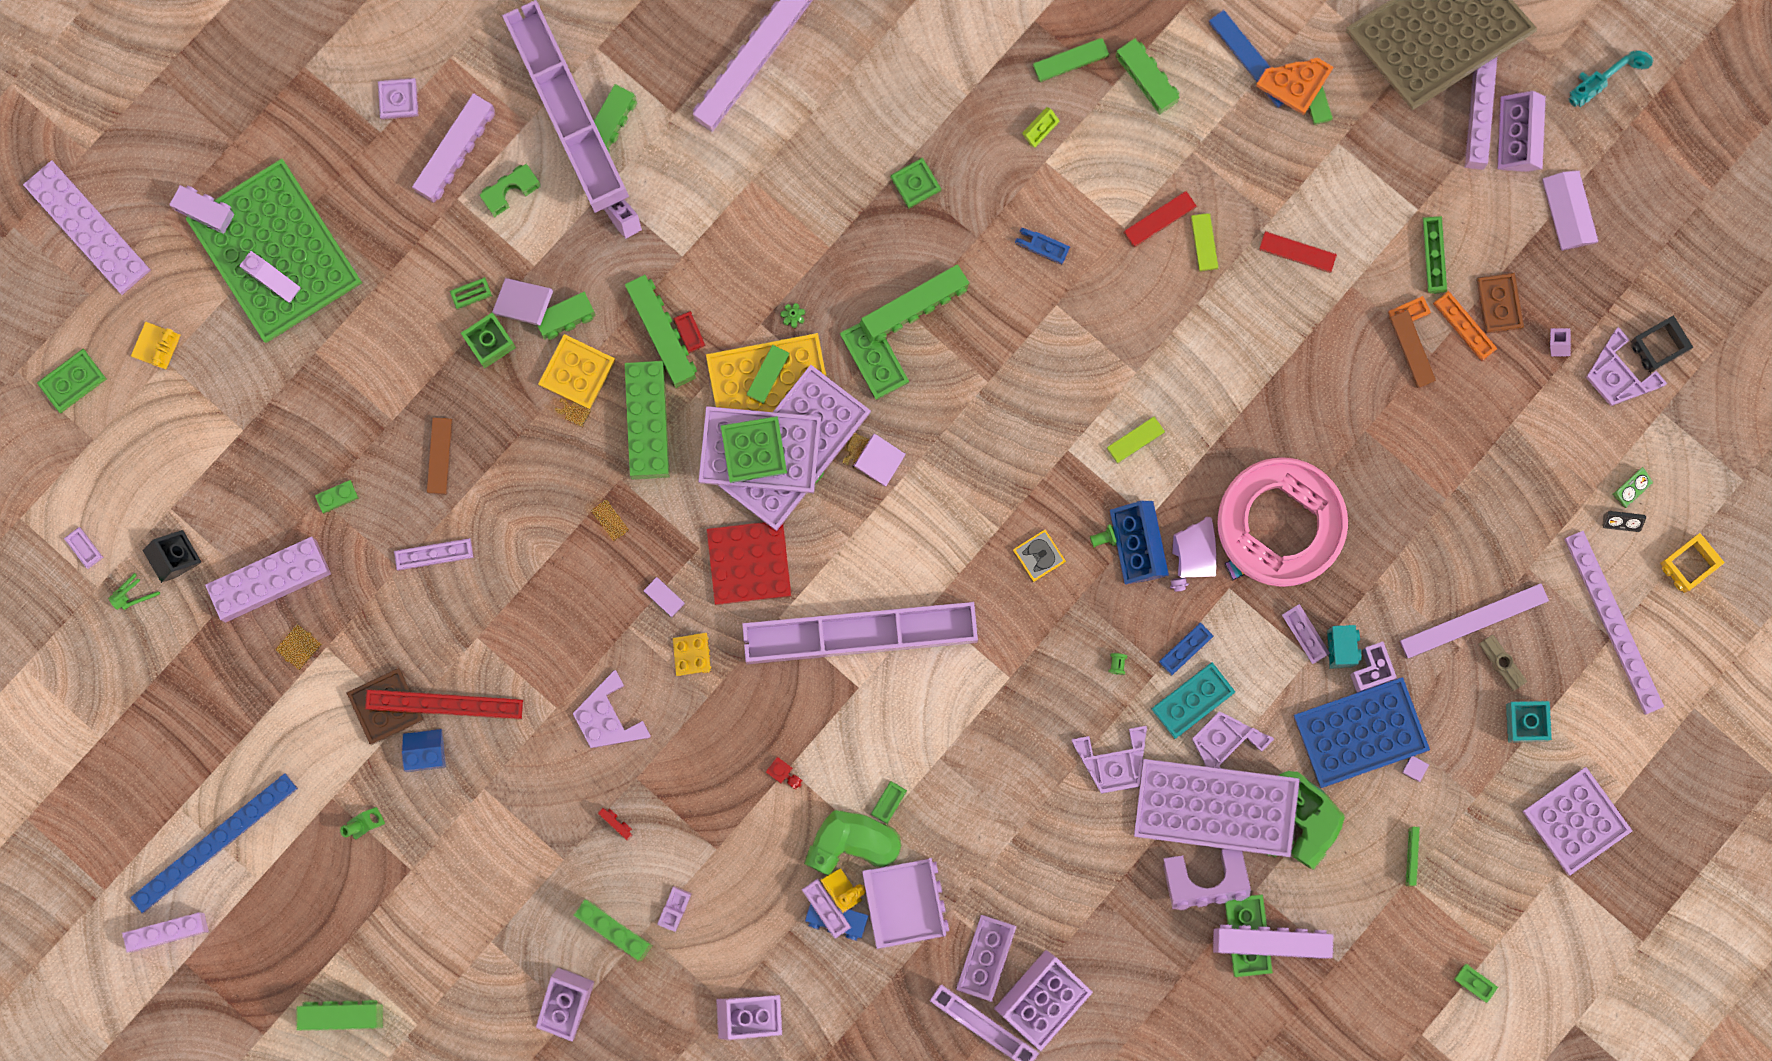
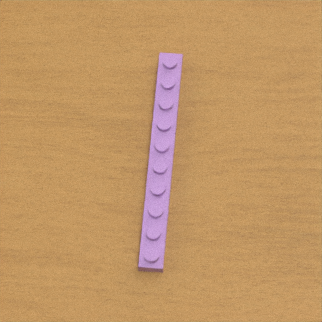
(1614, 622)

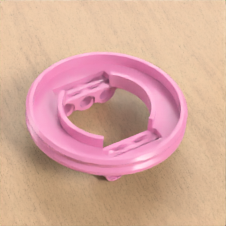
(1306, 486)

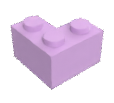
(1378, 669)

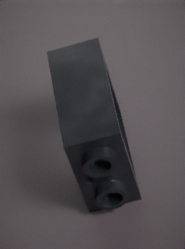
(1677, 335)

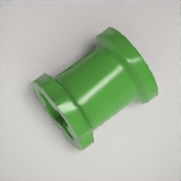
(1117, 664)

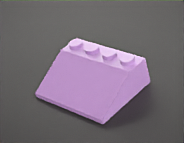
(1043, 1000)

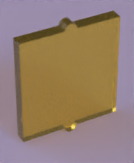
(298, 647)

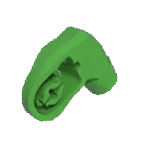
(1318, 819)
(855, 836)

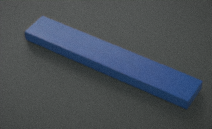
(1241, 48)

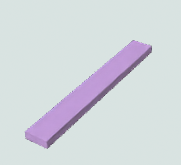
(1474, 621)

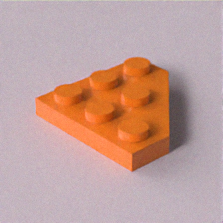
(1296, 82)

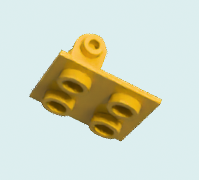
(155, 345)
(691, 654)
(842, 890)

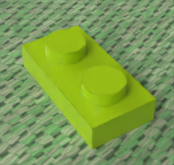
(1040, 127)

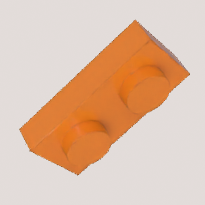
(1417, 308)

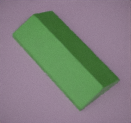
(1248, 913)

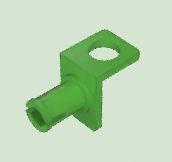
(1104, 537)
(362, 824)

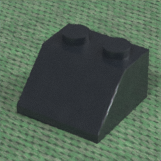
(171, 555)

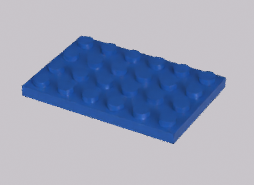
(1361, 732)

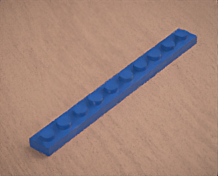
(213, 843)

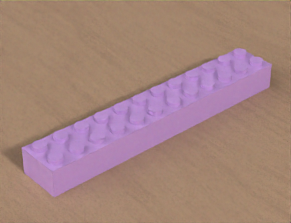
(565, 107)
(860, 633)

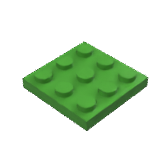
(753, 449)

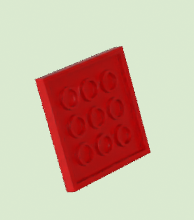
(748, 563)

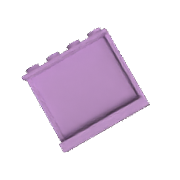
(905, 903)

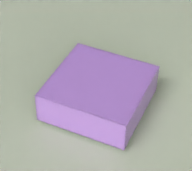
(1415, 768)

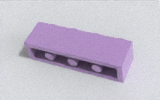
(165, 932)

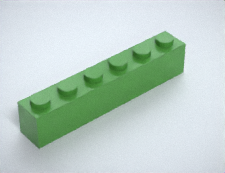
(914, 303)
(660, 331)

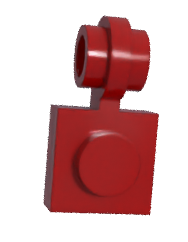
(780, 771)

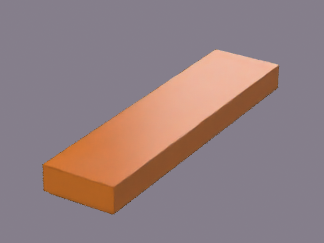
(1465, 326)

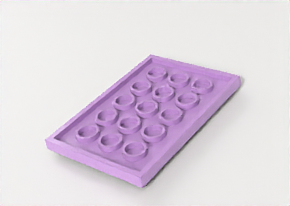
(799, 442)

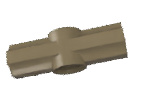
(1510, 673)

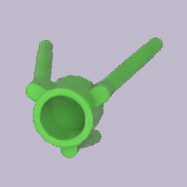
(120, 598)

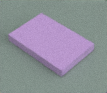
(522, 301)

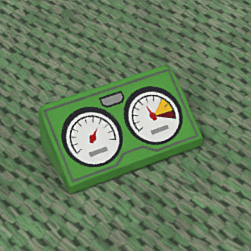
(1633, 487)

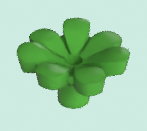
(793, 319)

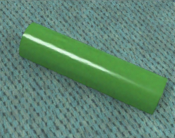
(1435, 255)

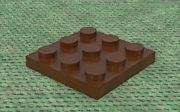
(382, 724)

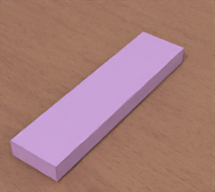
(433, 554)

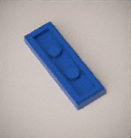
(1186, 649)

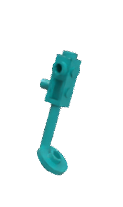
(1597, 82)

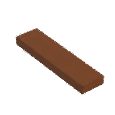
(1412, 349)
(439, 456)

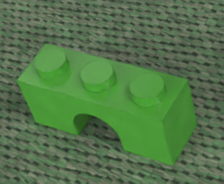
(521, 179)

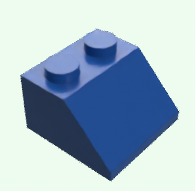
(423, 750)

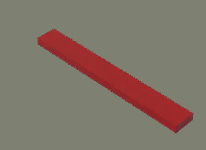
(444, 704)

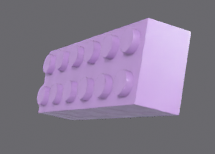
(268, 579)

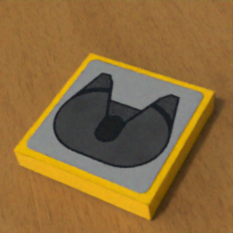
(1039, 555)

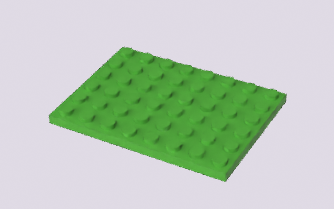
(288, 233)

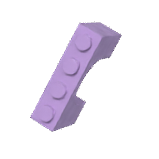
(1186, 894)

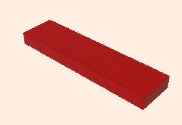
(1160, 219)
(1297, 252)

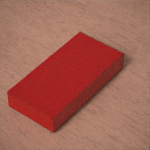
(689, 332)

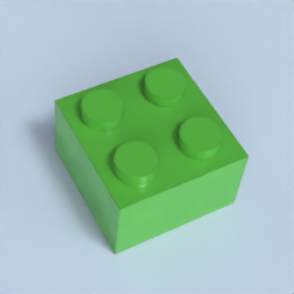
(488, 340)

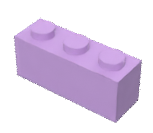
(202, 208)

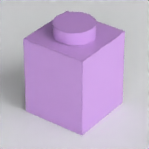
(1560, 342)

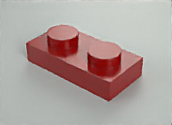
(622, 828)

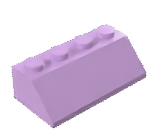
(1521, 132)

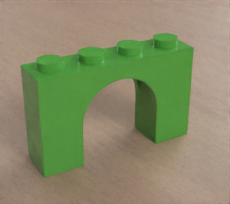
(613, 930)

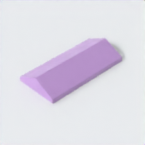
(1570, 210)
(986, 958)

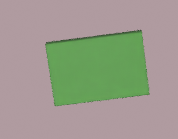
(71, 381)

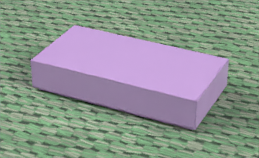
(83, 547)
(664, 597)

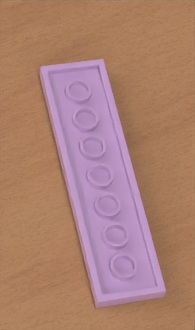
(86, 227)

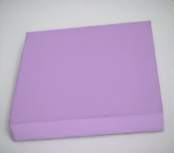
(398, 98)
(879, 460)

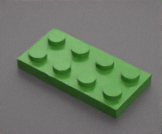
(875, 362)

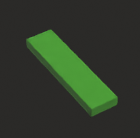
(1071, 60)

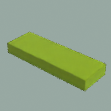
(1204, 242)
(1135, 440)

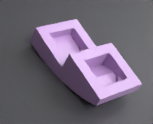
(674, 909)

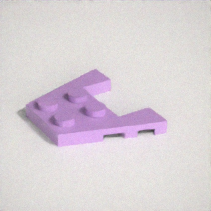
(1614, 378)
(600, 721)
(1223, 736)
(1116, 769)

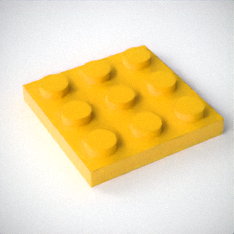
(576, 371)

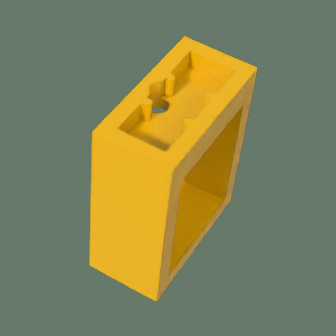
(1707, 553)

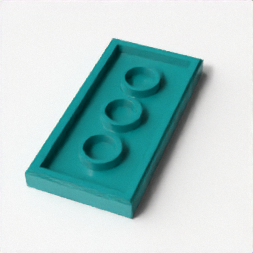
(1193, 700)

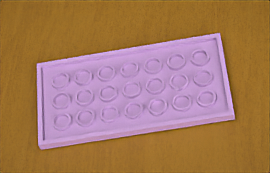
(840, 419)
(1217, 807)

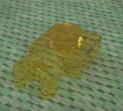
(575, 413)
(855, 447)

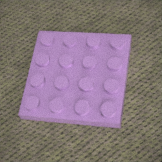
(1577, 821)

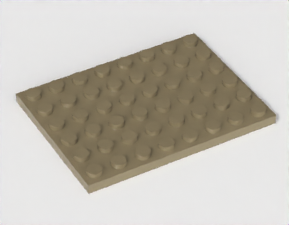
(1437, 42)

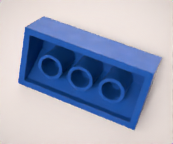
(1139, 542)

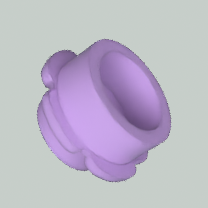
(1179, 584)

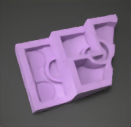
(1196, 550)

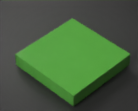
(915, 183)

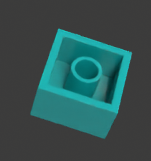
(1343, 646)
(1528, 721)

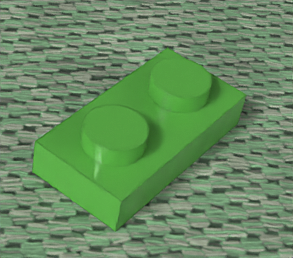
(336, 496)
(1476, 983)

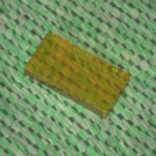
(609, 520)

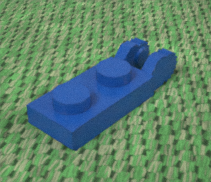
(1044, 246)

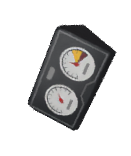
(1623, 521)

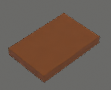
(1500, 303)

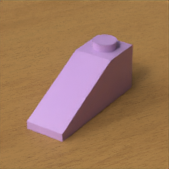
(624, 218)
(269, 277)

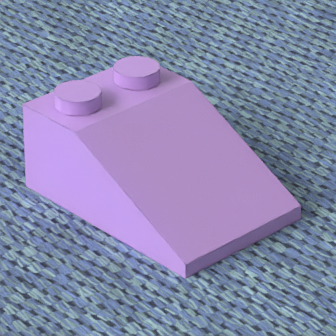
(564, 1004)
(749, 1017)

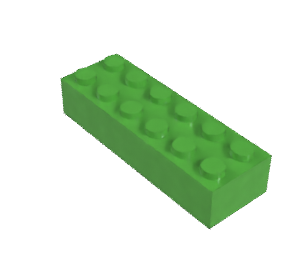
(647, 420)

